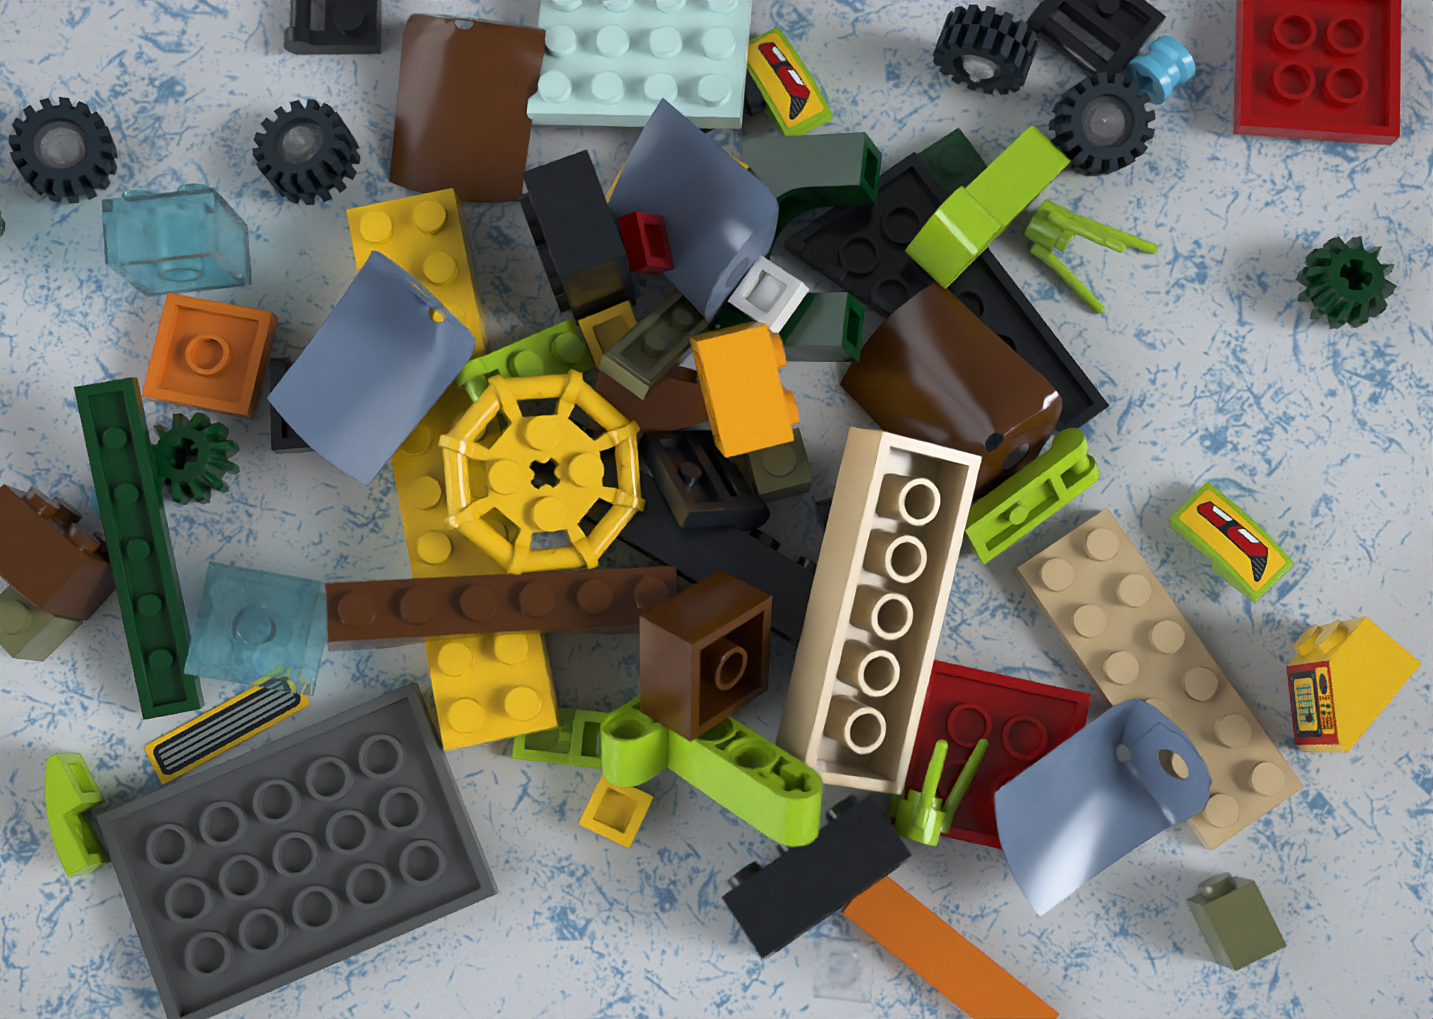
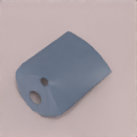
(710, 206)
(372, 370)
(1088, 809)

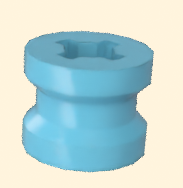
(1161, 69)

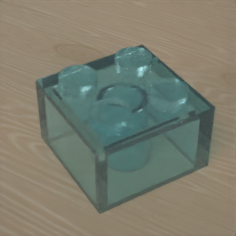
(176, 241)
(259, 629)

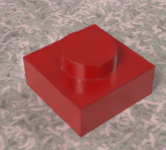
(645, 243)

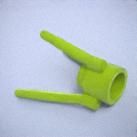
(1056, 227)
(920, 815)

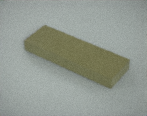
(655, 345)

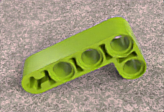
(986, 206)
(725, 763)

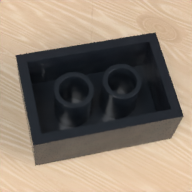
(576, 236)
(815, 879)

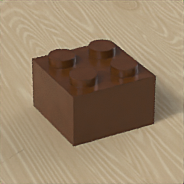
(51, 555)
(704, 654)

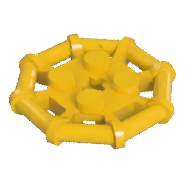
(509, 476)

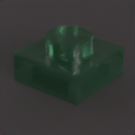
(953, 161)

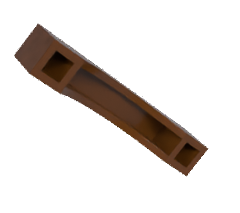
(459, 607)

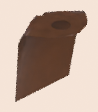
(465, 106)
(953, 384)

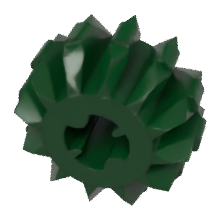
(1345, 282)
(190, 439)

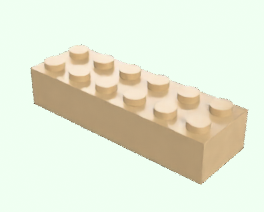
(877, 609)

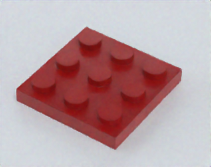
(1318, 70)
(1015, 716)

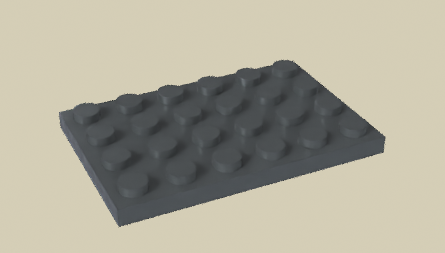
(296, 855)

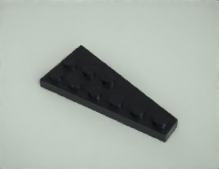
(867, 257)

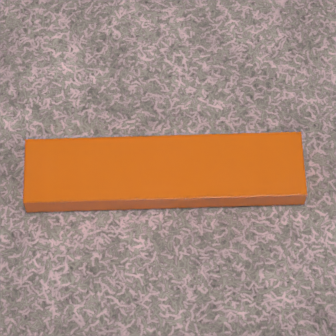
(942, 955)

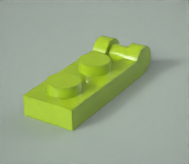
(543, 353)
(1031, 495)

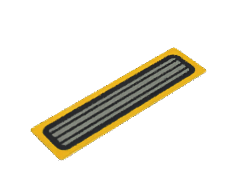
(220, 730)

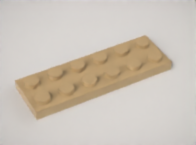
(1143, 648)

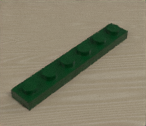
(139, 545)

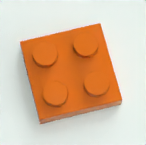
(210, 356)

